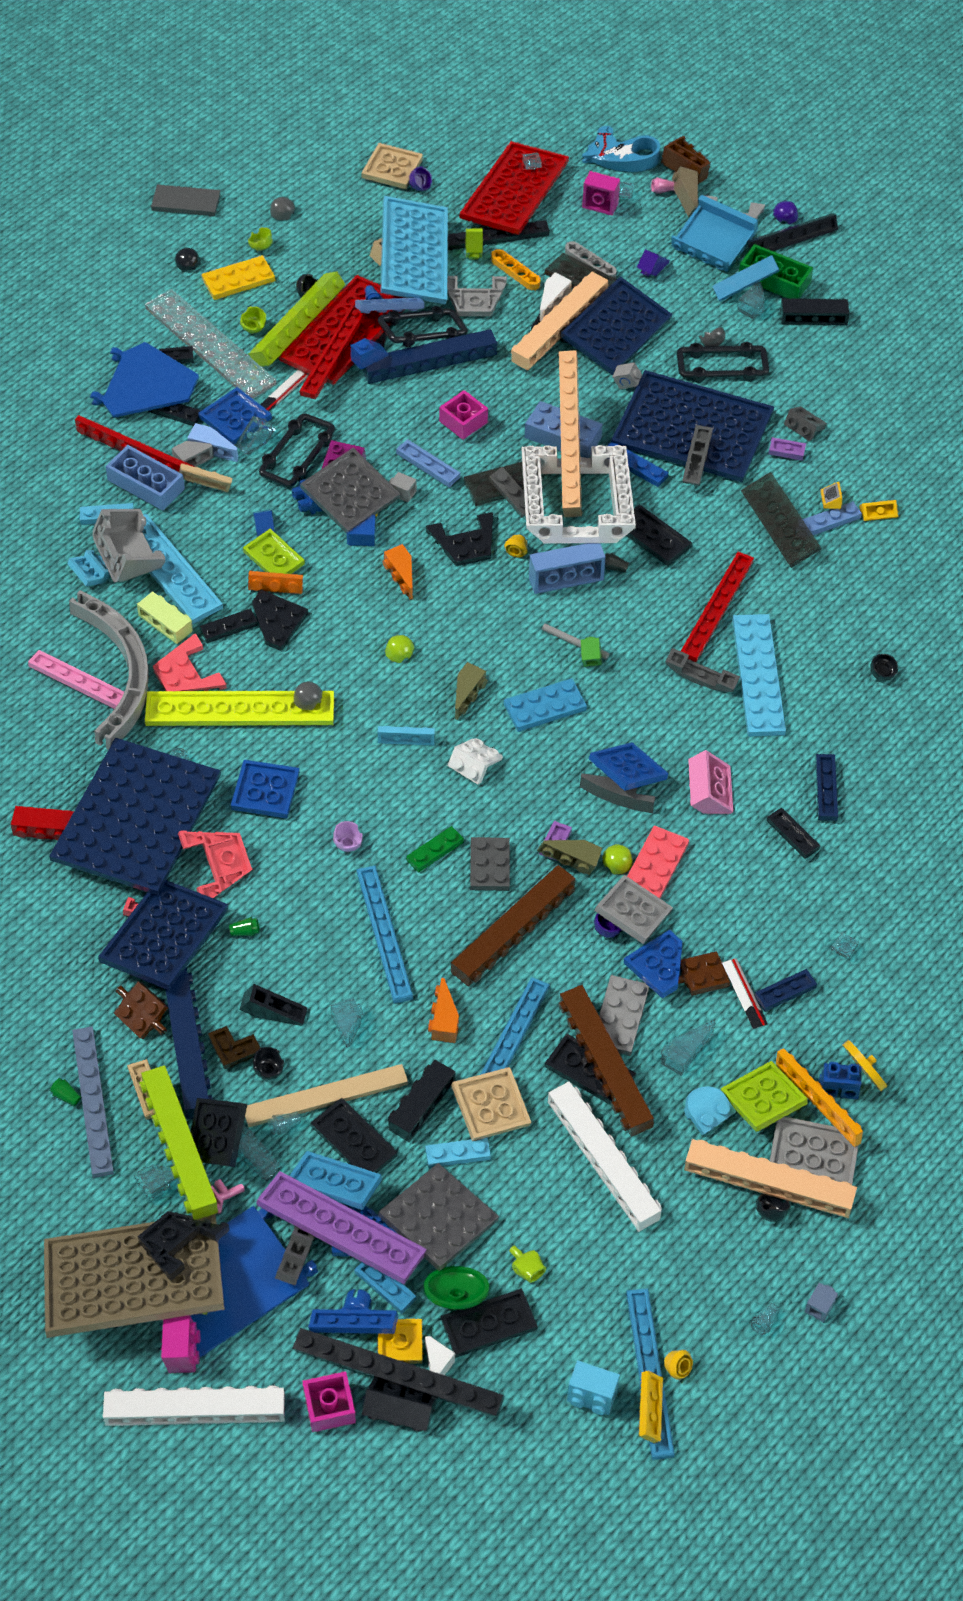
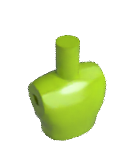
(527, 1265)

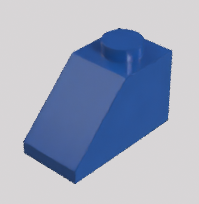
(367, 352)

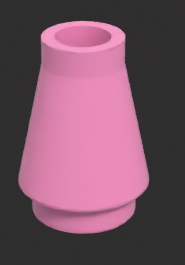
(661, 185)

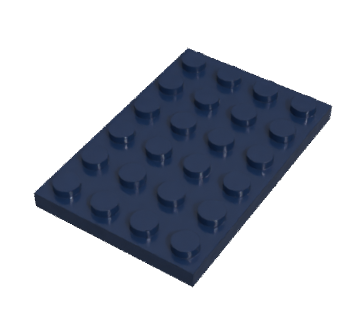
(616, 325)
(163, 934)

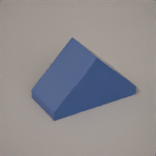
(263, 521)
(363, 533)

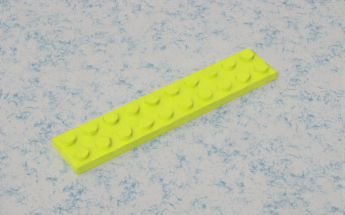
(234, 708)

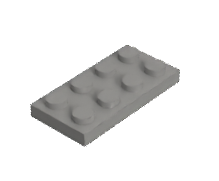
(623, 1011)

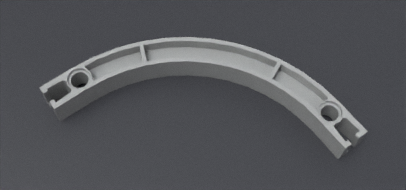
(127, 640)

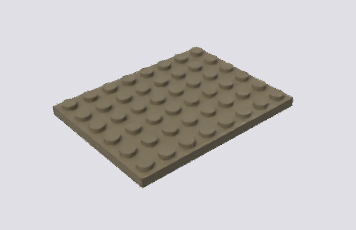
(112, 1281)

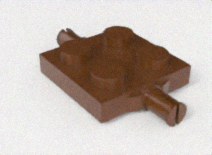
(703, 973)
(141, 1010)

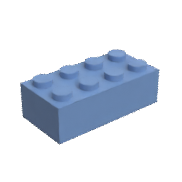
(545, 428)
(145, 477)
(566, 567)

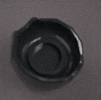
(187, 259)
(304, 283)
(884, 667)
(268, 1063)
(771, 1208)

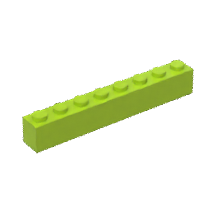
(297, 319)
(179, 1143)

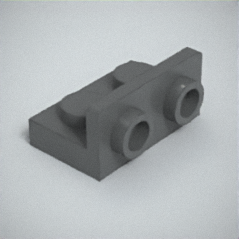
(804, 422)

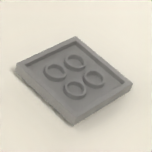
(633, 909)

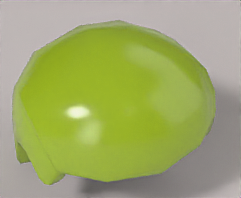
(261, 240)
(253, 320)
(399, 648)
(617, 859)

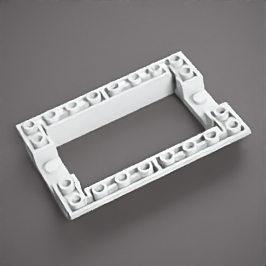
(610, 527)

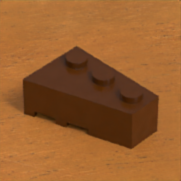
(683, 154)

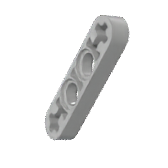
(577, 251)

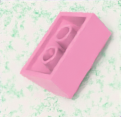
(710, 784)

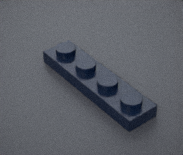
(826, 787)

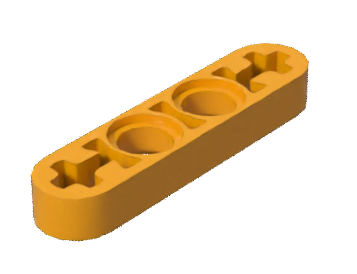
(501, 259)

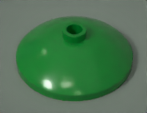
(456, 1287)

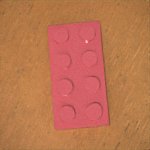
(658, 860)

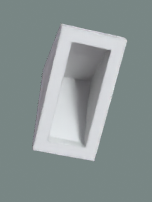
(439, 1357)

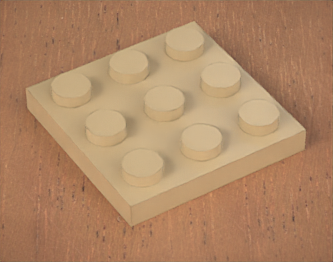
(391, 165)
(491, 1104)

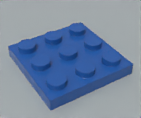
(232, 414)
(628, 766)
(265, 789)

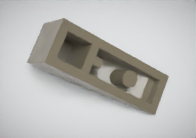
(686, 188)

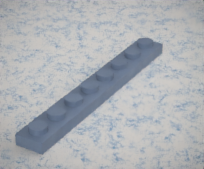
(93, 1102)

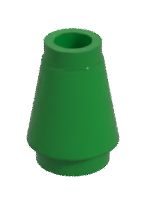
(245, 927)
(64, 1091)

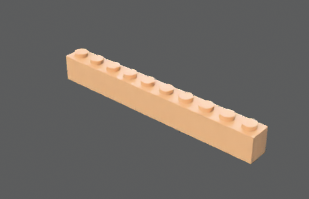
(570, 434)

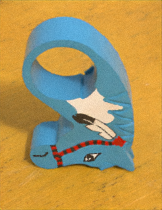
(621, 156)

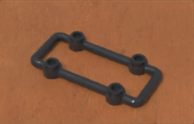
(408, 338)
(699, 374)
(295, 428)

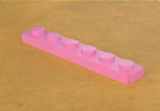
(76, 679)

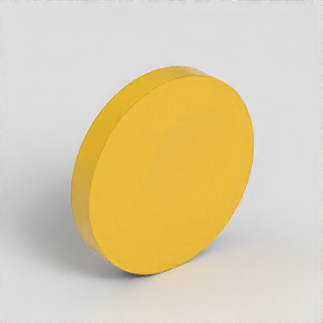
(866, 1064)

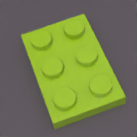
(273, 554)

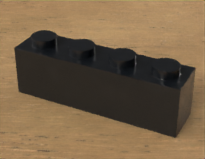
(814, 311)
(421, 1100)

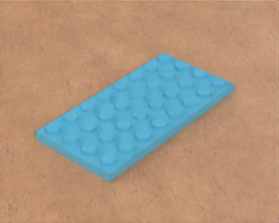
(414, 250)

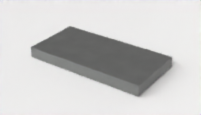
(185, 200)

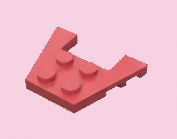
(179, 674)
(225, 856)

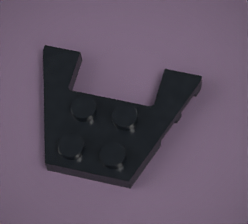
(466, 546)
(171, 1234)

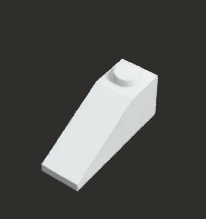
(554, 291)

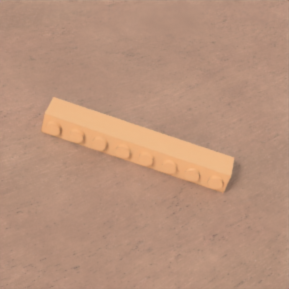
(548, 331)
(770, 1178)

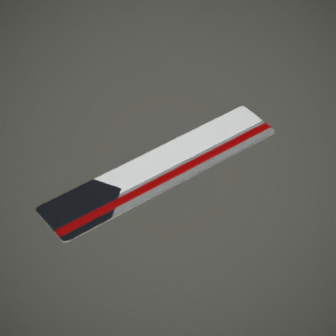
(282, 391)
(744, 993)

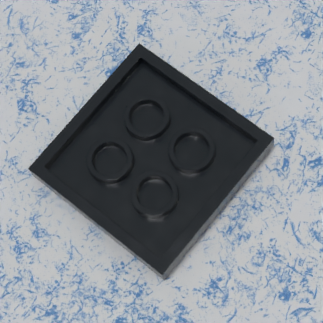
(218, 1130)

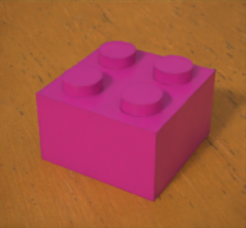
(601, 193)
(463, 414)
(179, 1344)
(329, 1401)

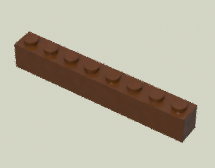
(513, 926)
(606, 1061)

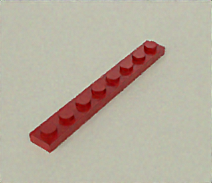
(332, 353)
(120, 441)
(717, 606)

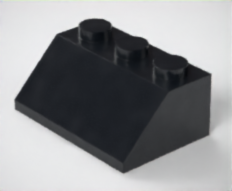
(398, 1405)

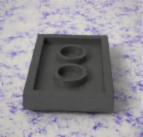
(490, 864)

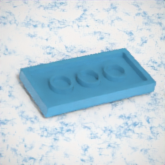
(545, 705)
(337, 1179)

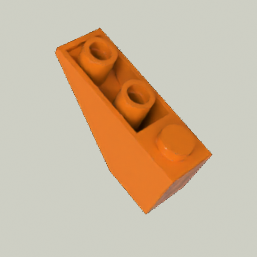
(399, 564)
(446, 1018)

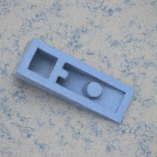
(221, 447)

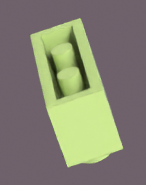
(165, 617)

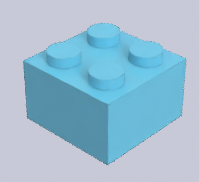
(593, 1388)

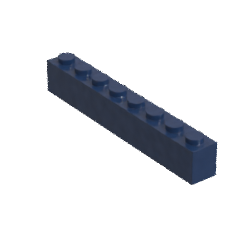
(432, 356)
(187, 1044)

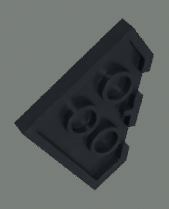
(277, 618)

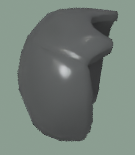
(282, 208)
(714, 338)
(307, 695)

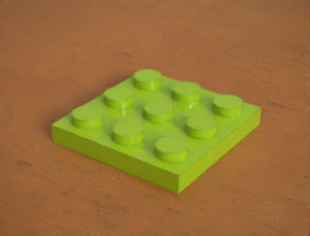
(764, 1096)

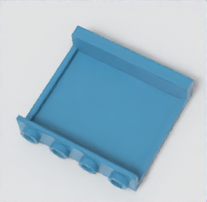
(715, 233)

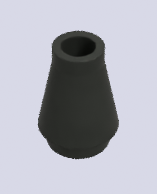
(615, 563)

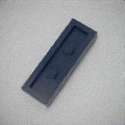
(785, 990)

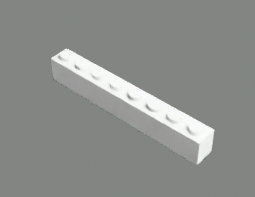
(604, 1156)
(194, 1406)

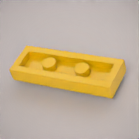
(651, 1407)

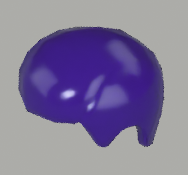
(420, 179)
(786, 211)
(605, 927)

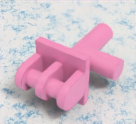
(225, 1193)

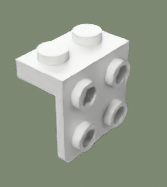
(473, 759)

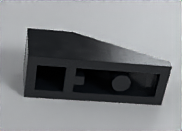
(272, 1006)

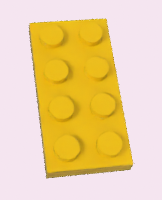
(238, 277)

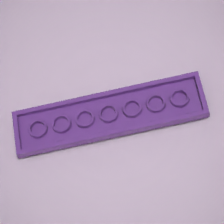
(341, 1227)

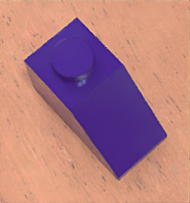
(651, 263)

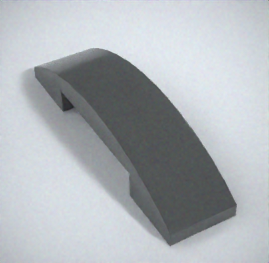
(700, 674)

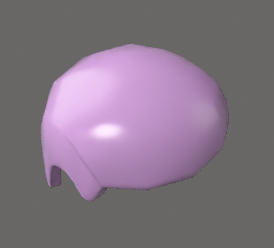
(347, 836)

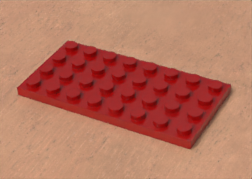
(511, 191)
(311, 342)

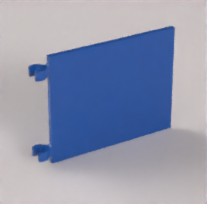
(248, 1272)

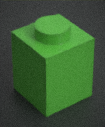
(591, 651)

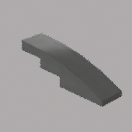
(697, 455)
(610, 791)
(295, 1256)

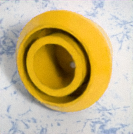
(516, 546)
(678, 1364)

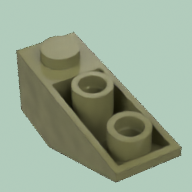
(469, 683)
(574, 853)

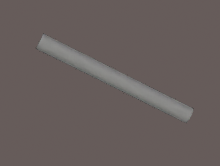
(571, 639)

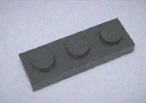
(509, 489)

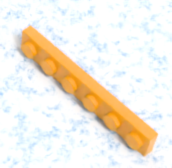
(815, 1093)

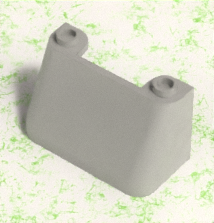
(123, 544)

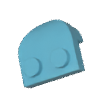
(89, 568)
(707, 1108)

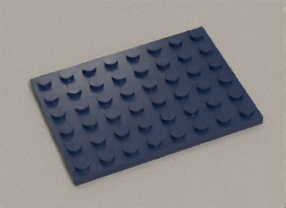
(664, 419)
(134, 814)

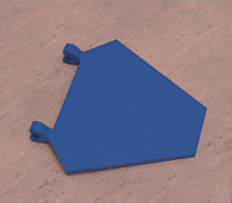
(145, 382)

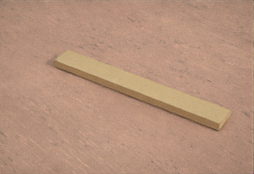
(327, 1094)

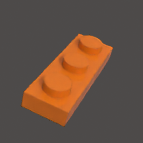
(275, 582)

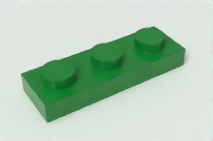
(434, 849)

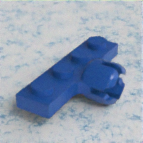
(354, 1317)

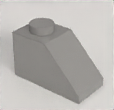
(193, 452)

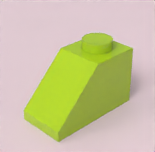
(474, 243)

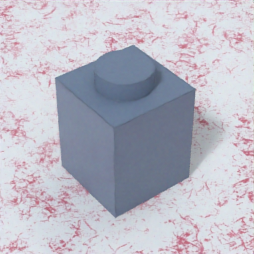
(821, 1302)

